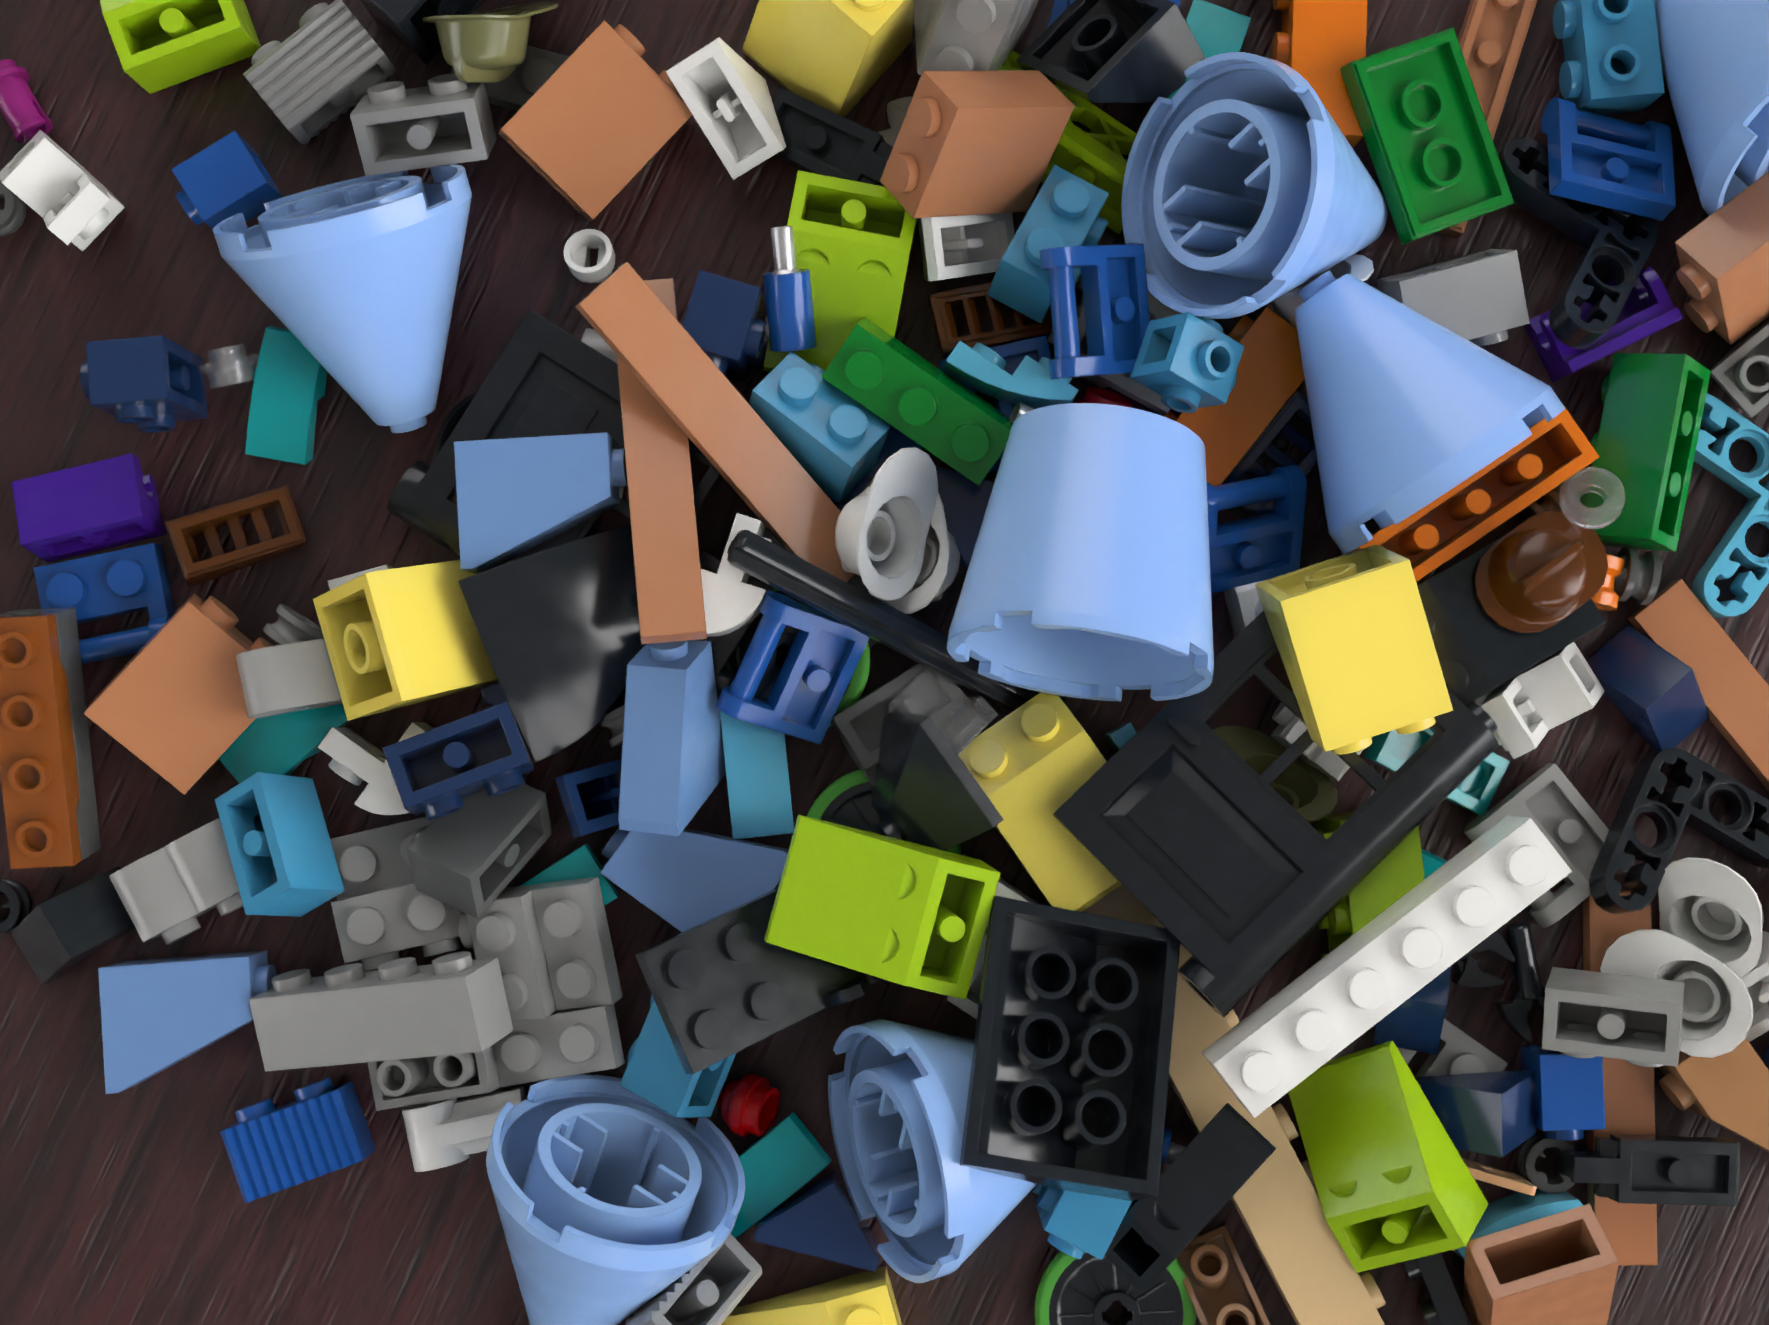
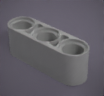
(287, 678)

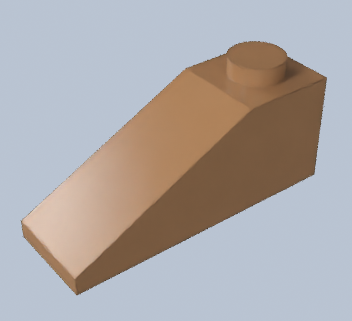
(1725, 1090)

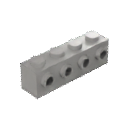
(381, 1013)

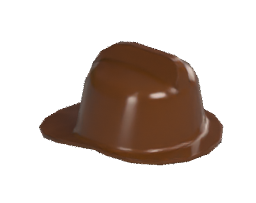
(1540, 573)

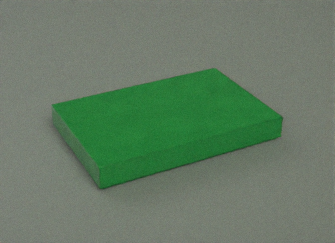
(1426, 135)

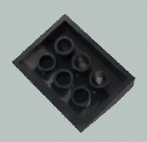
(1072, 1051)

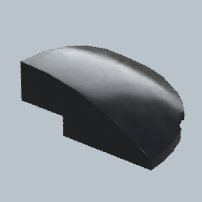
(560, 634)

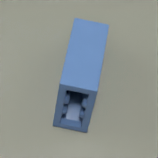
(530, 491)
(669, 737)
(691, 874)
(173, 1008)

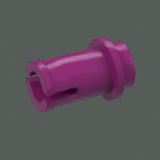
(20, 104)

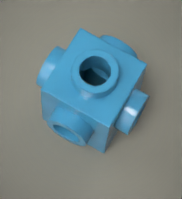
(1188, 362)

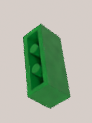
(919, 400)
(1649, 444)

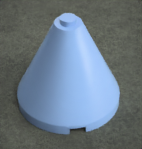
(1718, 90)
(1243, 189)
(363, 281)
(1401, 405)
(900, 1146)
(606, 1197)

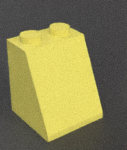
(829, 47)
(402, 638)
(1356, 648)

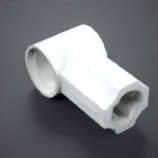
(452, 1129)

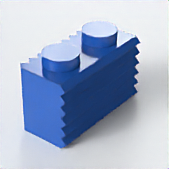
(297, 1140)

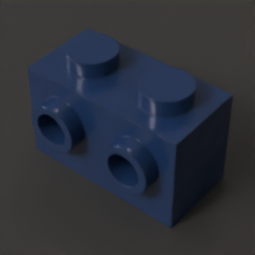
(728, 324)
(145, 382)
(459, 760)

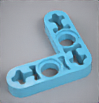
(1746, 585)

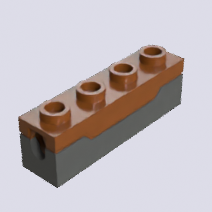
(45, 741)

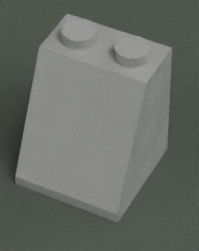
(968, 33)

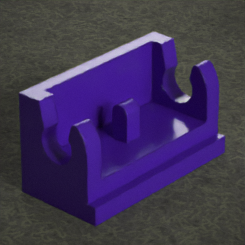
(1643, 314)
(87, 508)

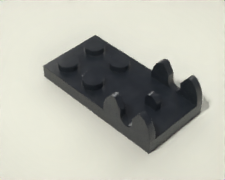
(730, 988)

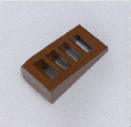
(944, 302)
(184, 528)

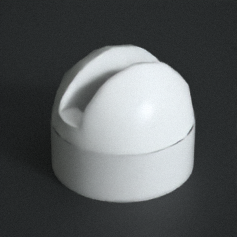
(578, 255)

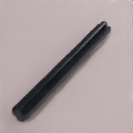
(865, 614)

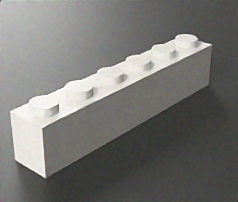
(1386, 962)

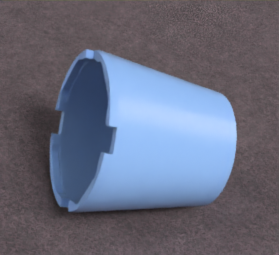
(1093, 559)

